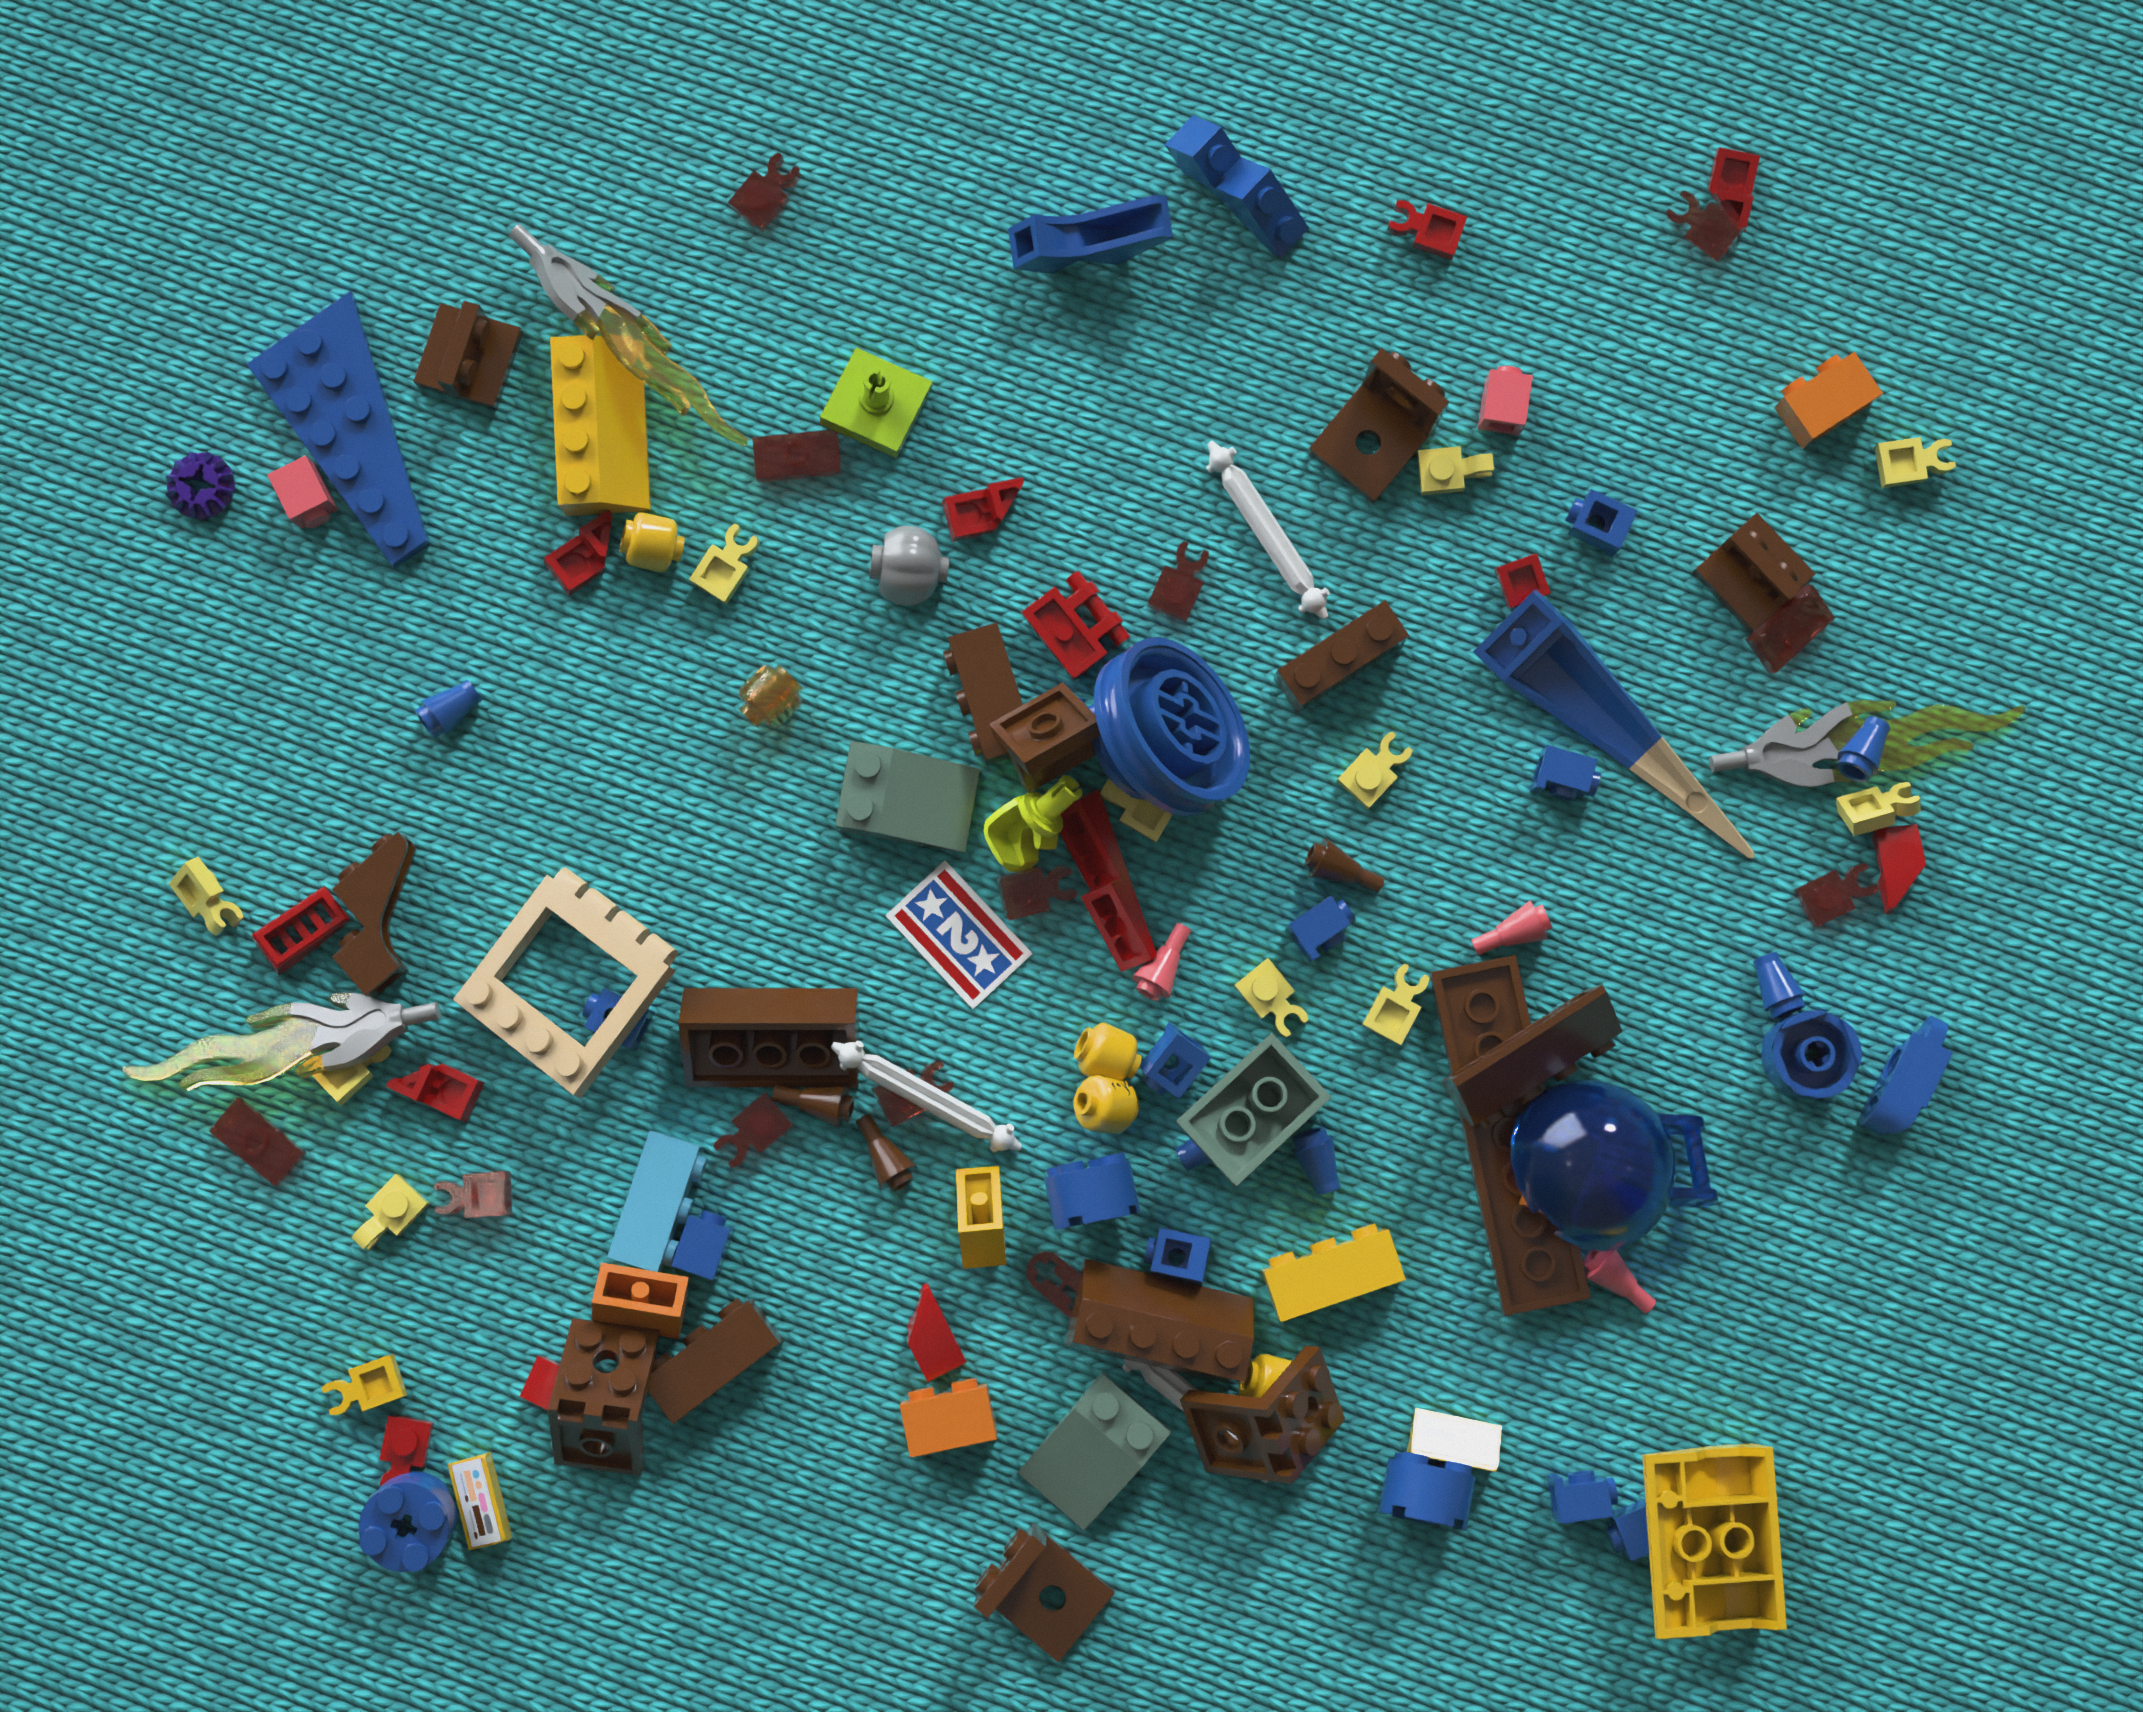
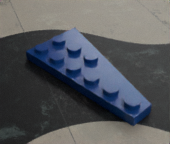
(338, 409)

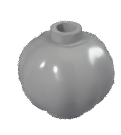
(908, 565)

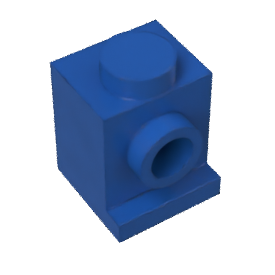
(1615, 519)
(1565, 774)
(1321, 927)
(596, 1012)
(1189, 1062)
(1192, 1246)
(1581, 1496)

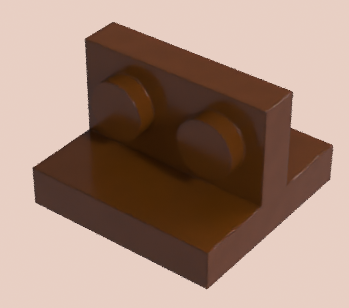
(468, 355)
(1754, 573)
(1047, 736)

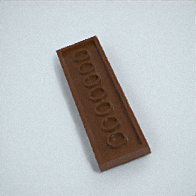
(1531, 1265)

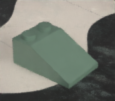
(907, 797)
(1253, 1109)
(1094, 1450)

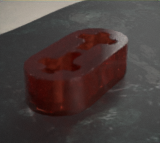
(1047, 1287)

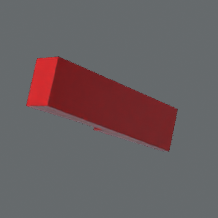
(1111, 892)

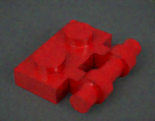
(1066, 634)

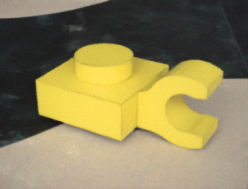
(1445, 470)
(1138, 813)
(200, 895)
(393, 1209)

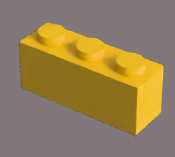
(1332, 1272)

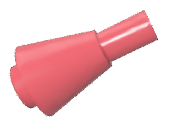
(1521, 927)
(1157, 976)
(1612, 1273)

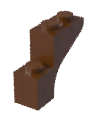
(371, 895)

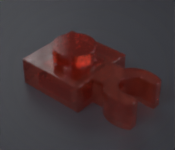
(762, 197)
(1711, 229)
(1177, 588)
(1028, 892)
(1830, 896)
(899, 1109)
(758, 1127)
(481, 1195)

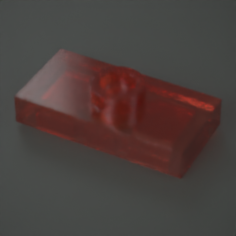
(796, 455)
(1790, 629)
(257, 1141)

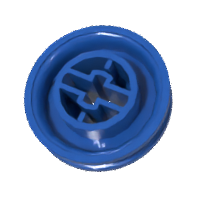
(1169, 728)

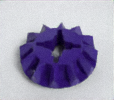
(208, 501)

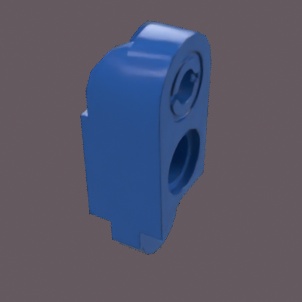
(1907, 1080)

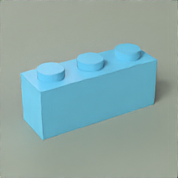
(657, 1202)

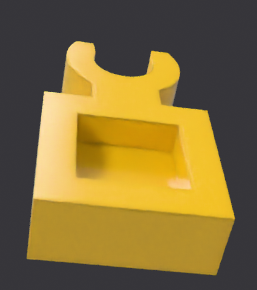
(370, 1385)

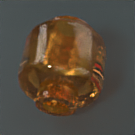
(770, 696)

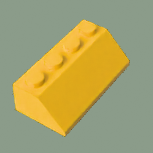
(598, 430)

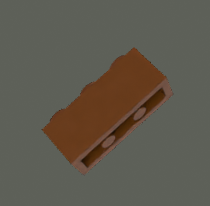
(1341, 656)
(986, 683)
(711, 1358)

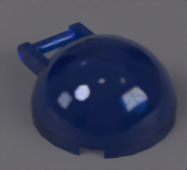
(1604, 1163)

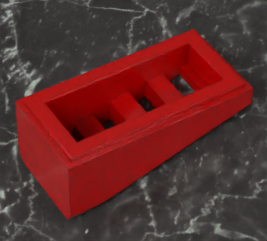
(296, 952)

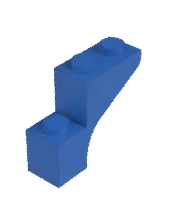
(1244, 186)
(1097, 236)

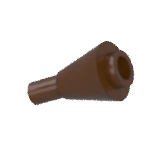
(1331, 863)
(825, 1103)
(890, 1164)

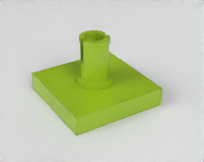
(876, 402)

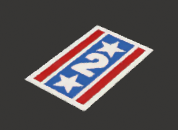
(958, 934)

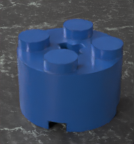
(1828, 1073)
(1093, 1193)
(1427, 1492)
(384, 1529)

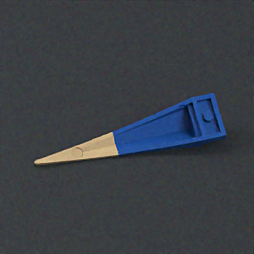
(1561, 673)

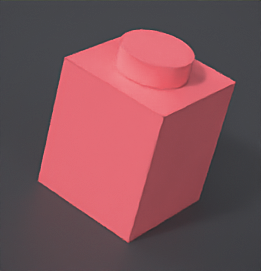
(1505, 400)
(303, 493)

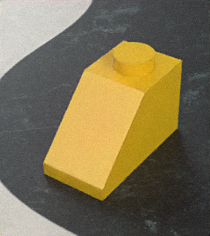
(980, 1217)

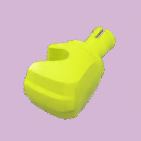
(1029, 825)

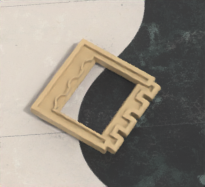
(528, 1029)

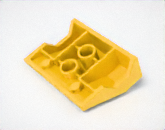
(1714, 1540)

